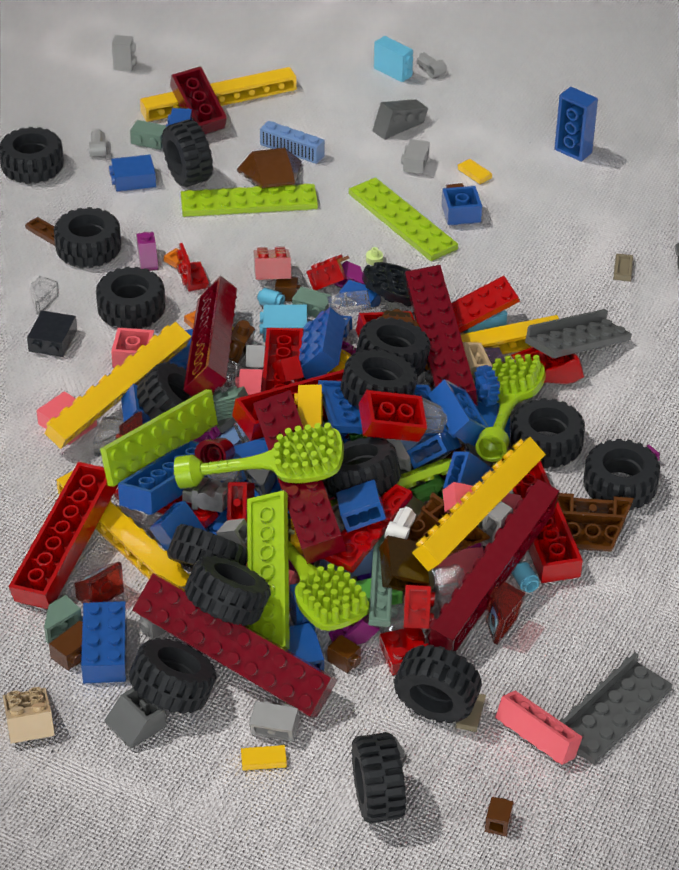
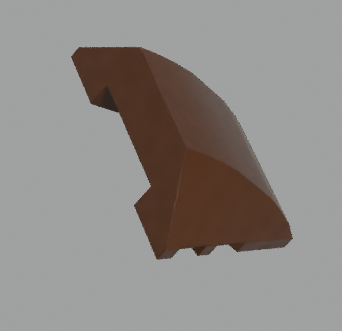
(271, 167)
(429, 517)
(594, 522)

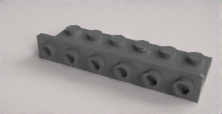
(575, 334)
(615, 707)

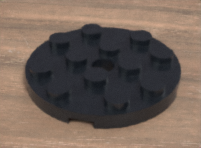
(387, 281)

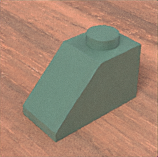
(60, 617)

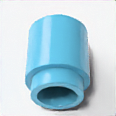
(270, 297)
(526, 577)

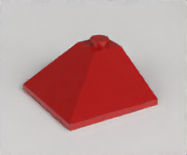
(558, 370)

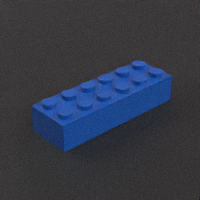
(154, 484)

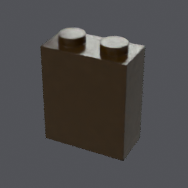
(399, 565)

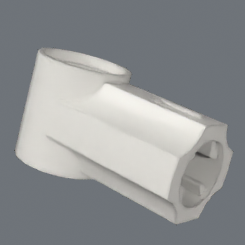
(401, 524)

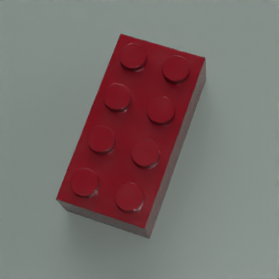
(196, 93)

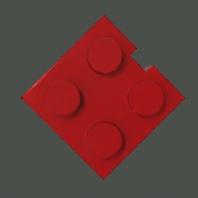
(398, 643)

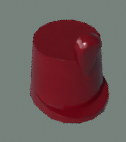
(215, 450)

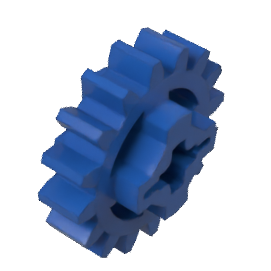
(486, 385)

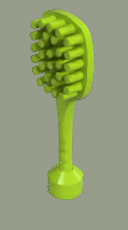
(517, 383)
(296, 458)
(327, 597)

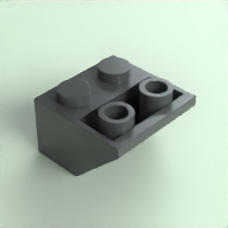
(135, 718)

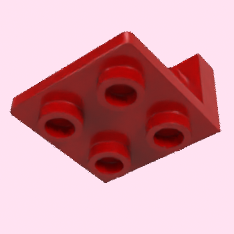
(327, 272)
(192, 273)
(417, 607)

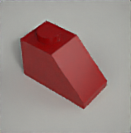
(288, 369)
(237, 499)

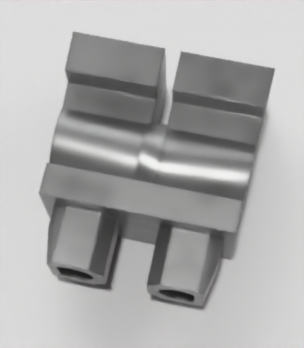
(208, 495)

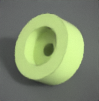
(374, 255)

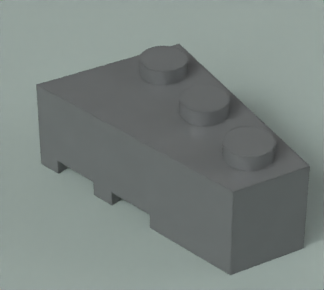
(398, 116)

